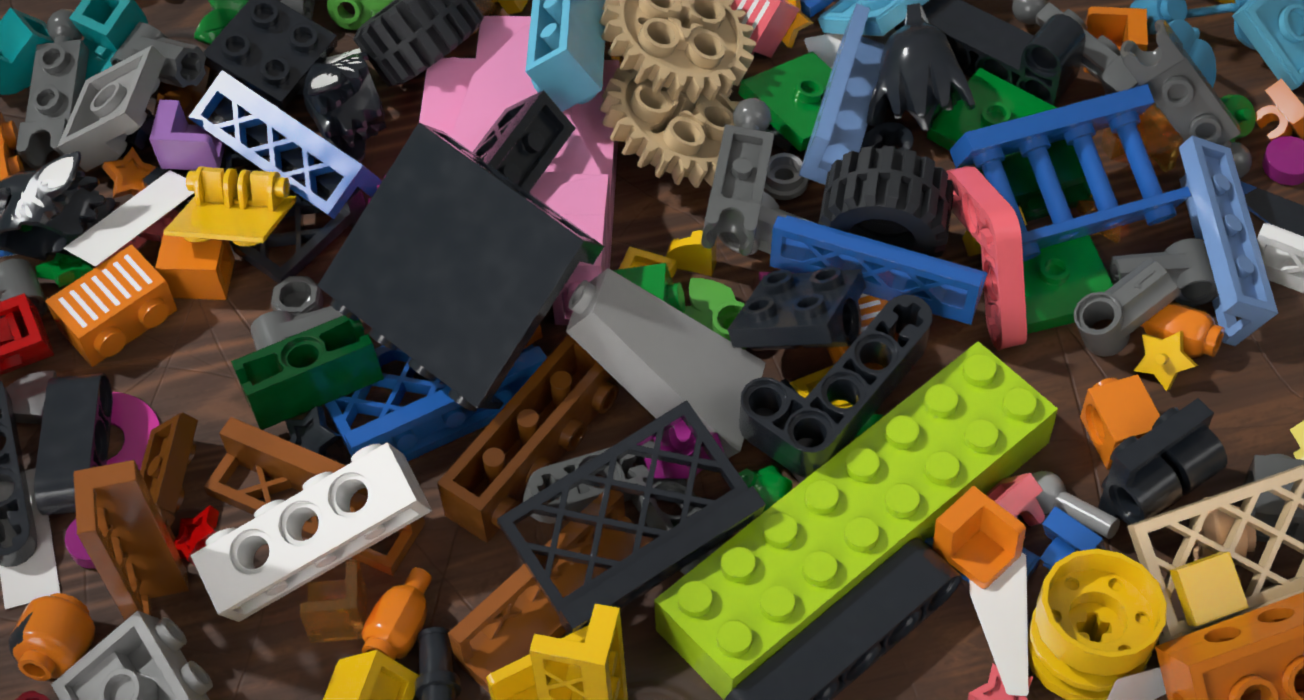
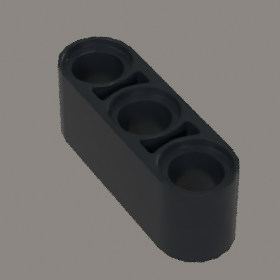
(71, 437)

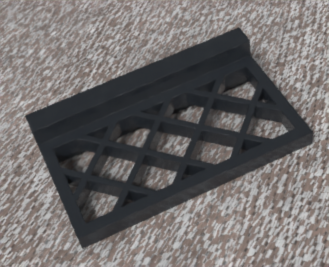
(292, 159)
(659, 558)

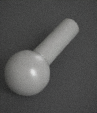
(1055, 494)

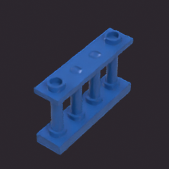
(1076, 126)

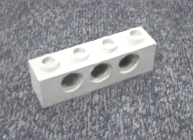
(391, 505)

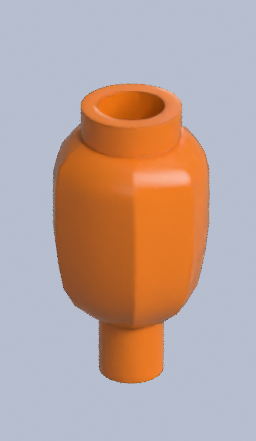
(1198, 328)
(398, 617)

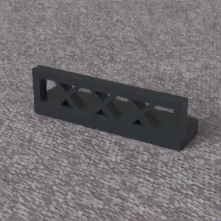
(526, 139)

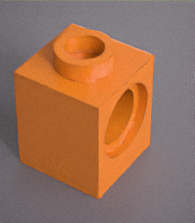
(1115, 412)

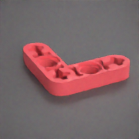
(998, 232)

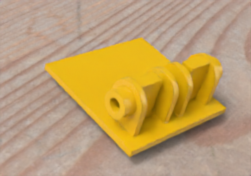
(232, 206)

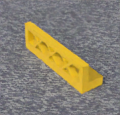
(594, 667)

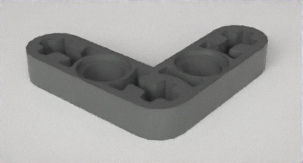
(584, 494)

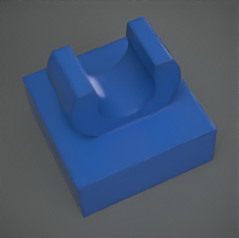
(1067, 537)

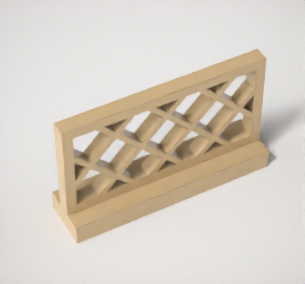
(1198, 510)

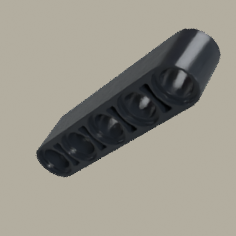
(856, 629)

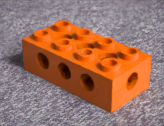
(1240, 657)

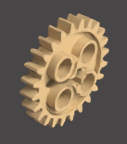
(680, 43)
(665, 129)

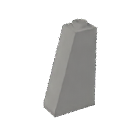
(662, 354)

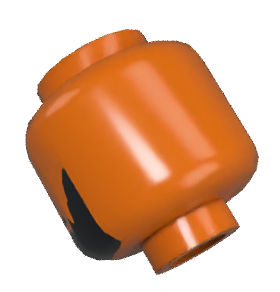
(51, 636)

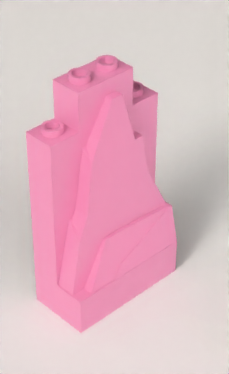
(579, 183)

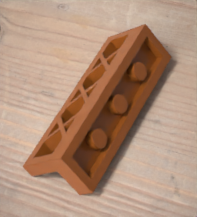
(290, 468)
(126, 537)
(506, 621)

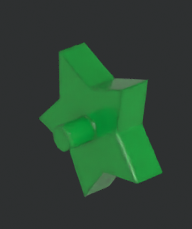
(63, 269)

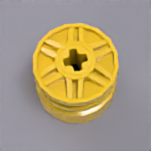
(1094, 623)

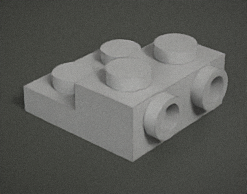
(112, 108)
(136, 664)

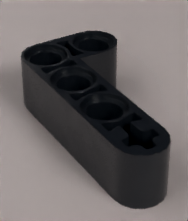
(1036, 64)
(847, 381)

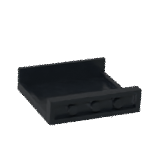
(454, 266)

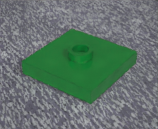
(792, 94)
(995, 103)
(1060, 280)

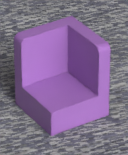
(180, 144)

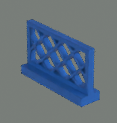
(427, 421)

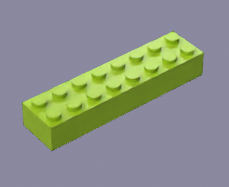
(852, 515)

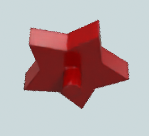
(195, 532)

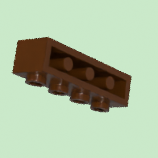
(527, 434)

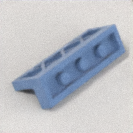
(846, 100)
(1224, 223)

